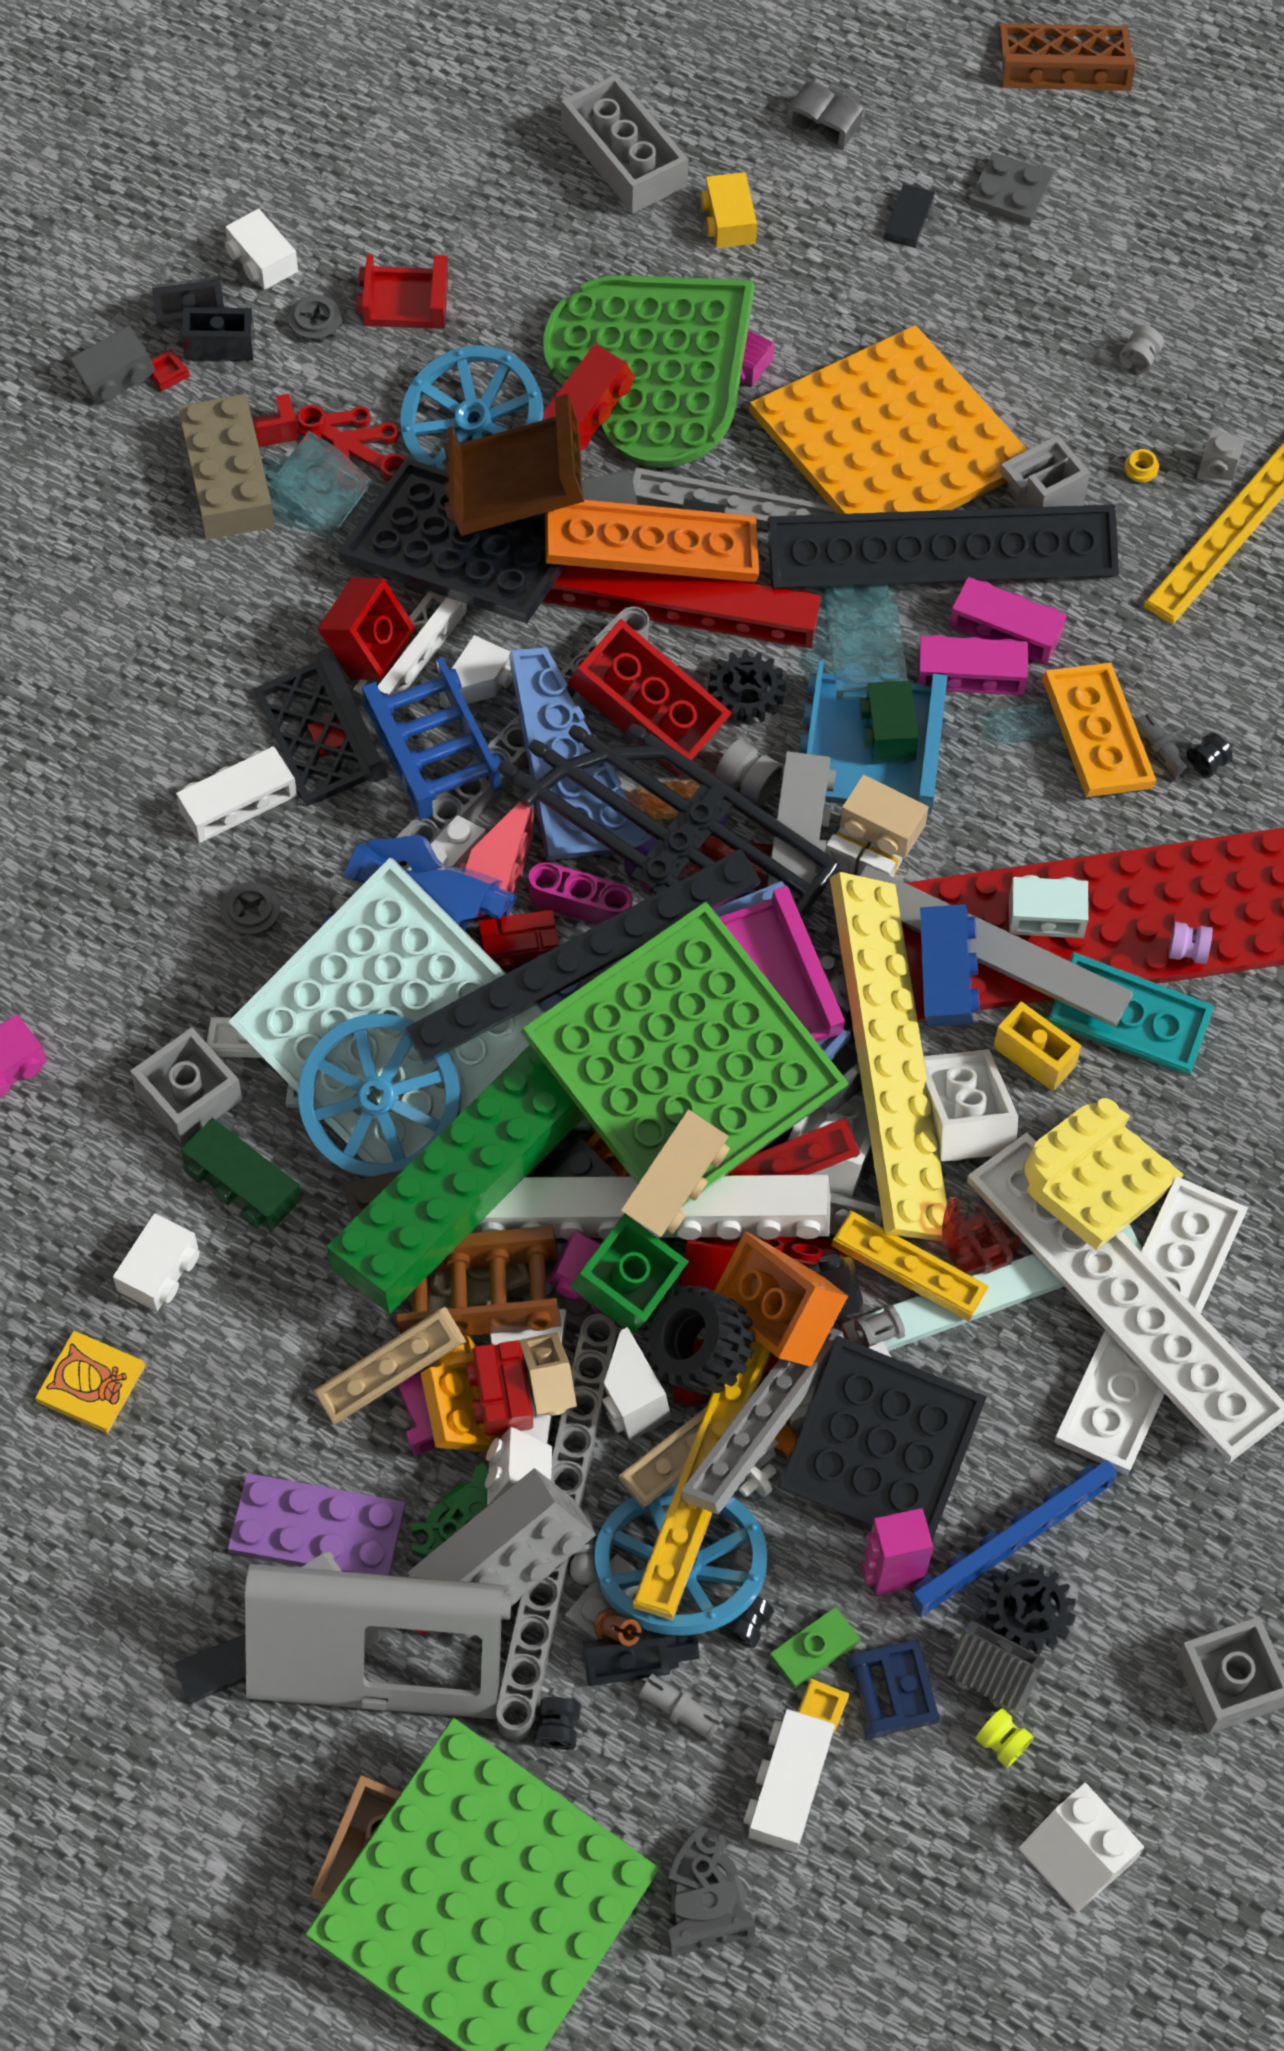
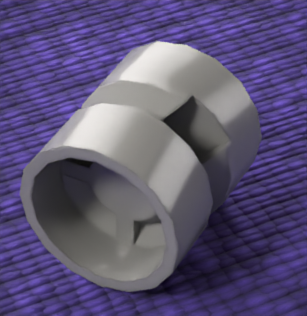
(751, 773)

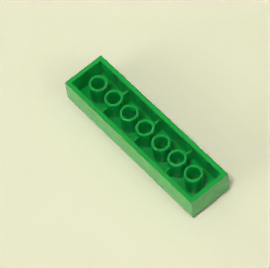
(454, 1182)

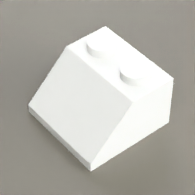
(634, 1394)
(1081, 1847)

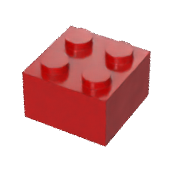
(366, 629)

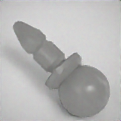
(583, 1563)

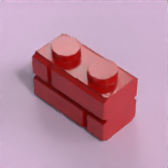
(518, 938)
(501, 1388)

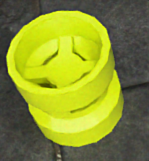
(997, 1731)

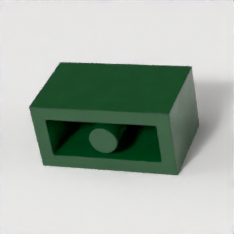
(890, 721)

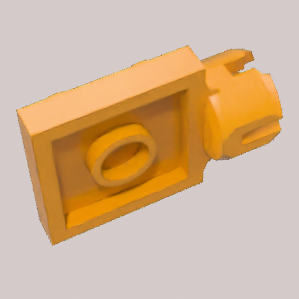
(451, 1404)

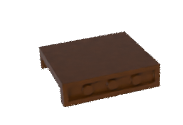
(514, 472)

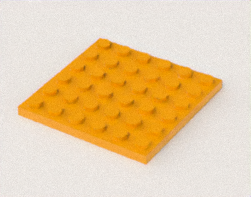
(890, 430)

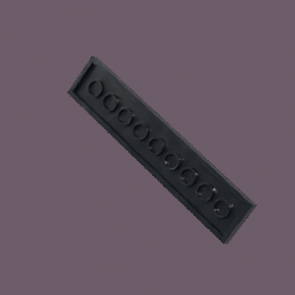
(942, 546)

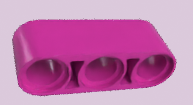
(568, 883)

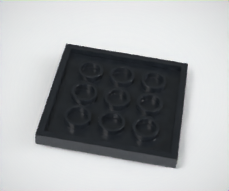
(880, 1437)

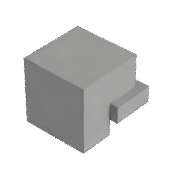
(1047, 476)

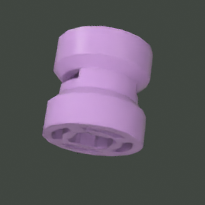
(1190, 942)

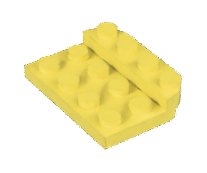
(1096, 1173)

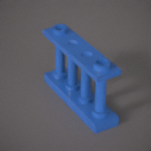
(409, 763)

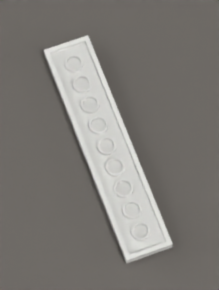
(1139, 1312)

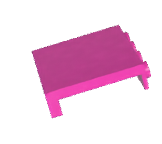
(785, 955)

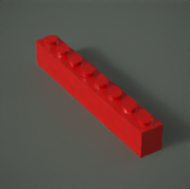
(694, 602)

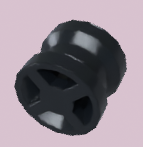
(1209, 754)

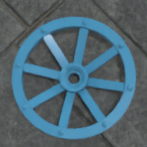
(470, 408)
(311, 1116)
(709, 1616)

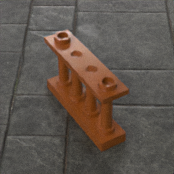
(495, 1251)

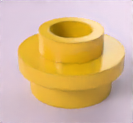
(1144, 458)

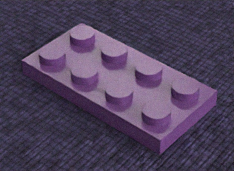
(301, 1521)

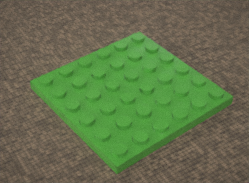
(681, 1031)
(482, 1899)

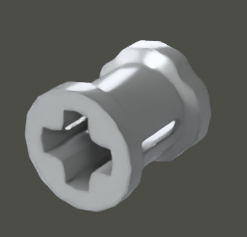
(879, 1327)

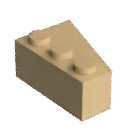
(676, 1174)

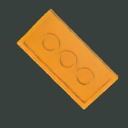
(1098, 729)

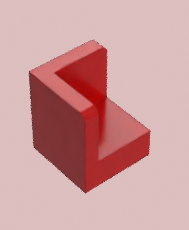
(277, 427)

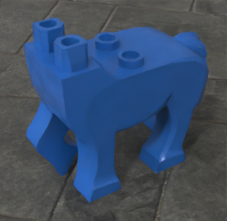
(456, 890)

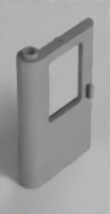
(311, 1637)

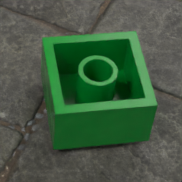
(628, 1273)

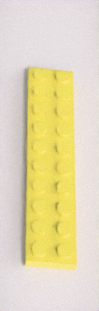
(889, 1057)

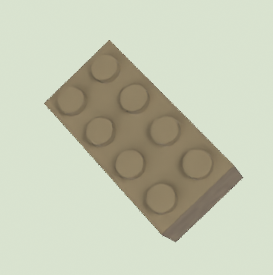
(226, 466)

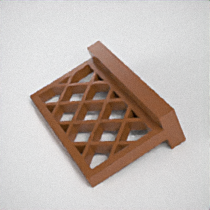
(1064, 69)

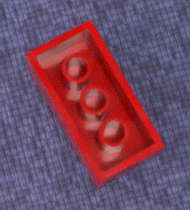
(642, 686)

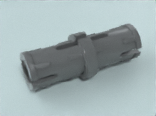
(1163, 747)

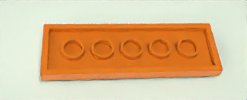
(653, 540)

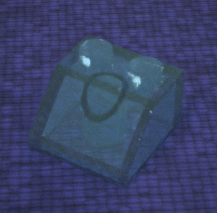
(319, 484)

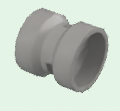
(1143, 347)

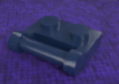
(906, 1687)

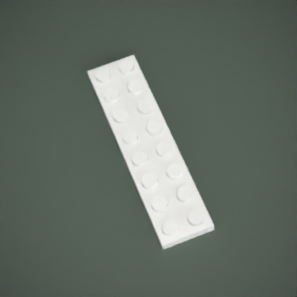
(1115, 1395)

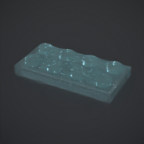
(863, 638)

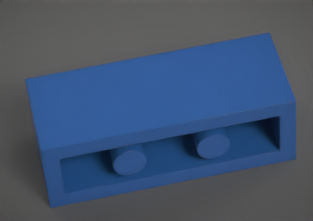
(948, 965)

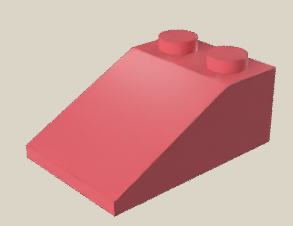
(504, 849)

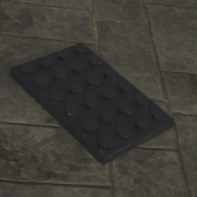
(414, 543)

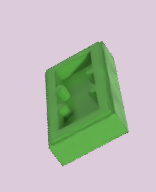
(815, 1648)

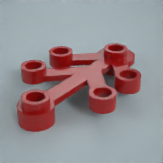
(352, 440)

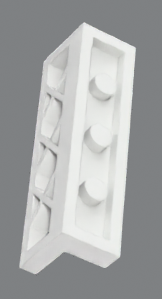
(424, 645)

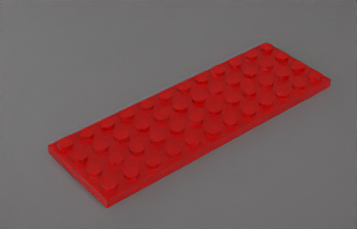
(1132, 907)

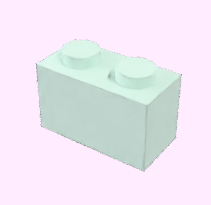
(1048, 907)

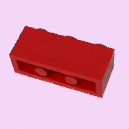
(594, 390)

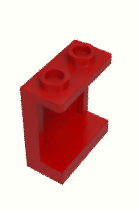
(403, 295)

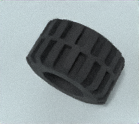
(675, 1332)

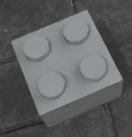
(186, 1085)
(1233, 1674)

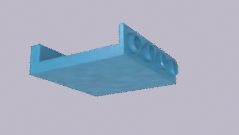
(838, 734)

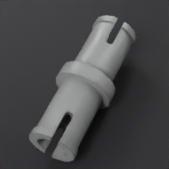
(680, 1707)

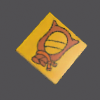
(90, 1382)

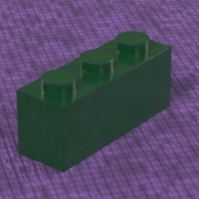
(240, 1175)

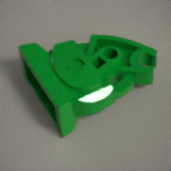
(462, 1506)

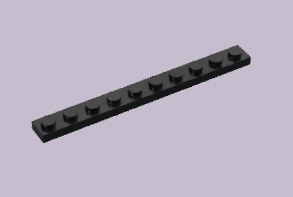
(578, 957)

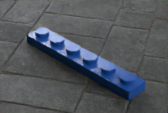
(998, 1546)

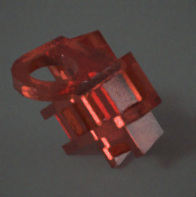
(976, 1248)

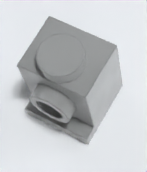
(1221, 458)

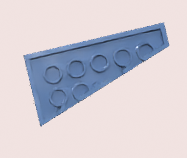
(547, 716)

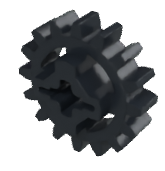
(747, 686)
(1042, 1619)

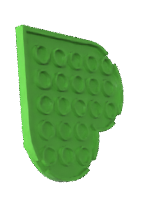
(681, 345)

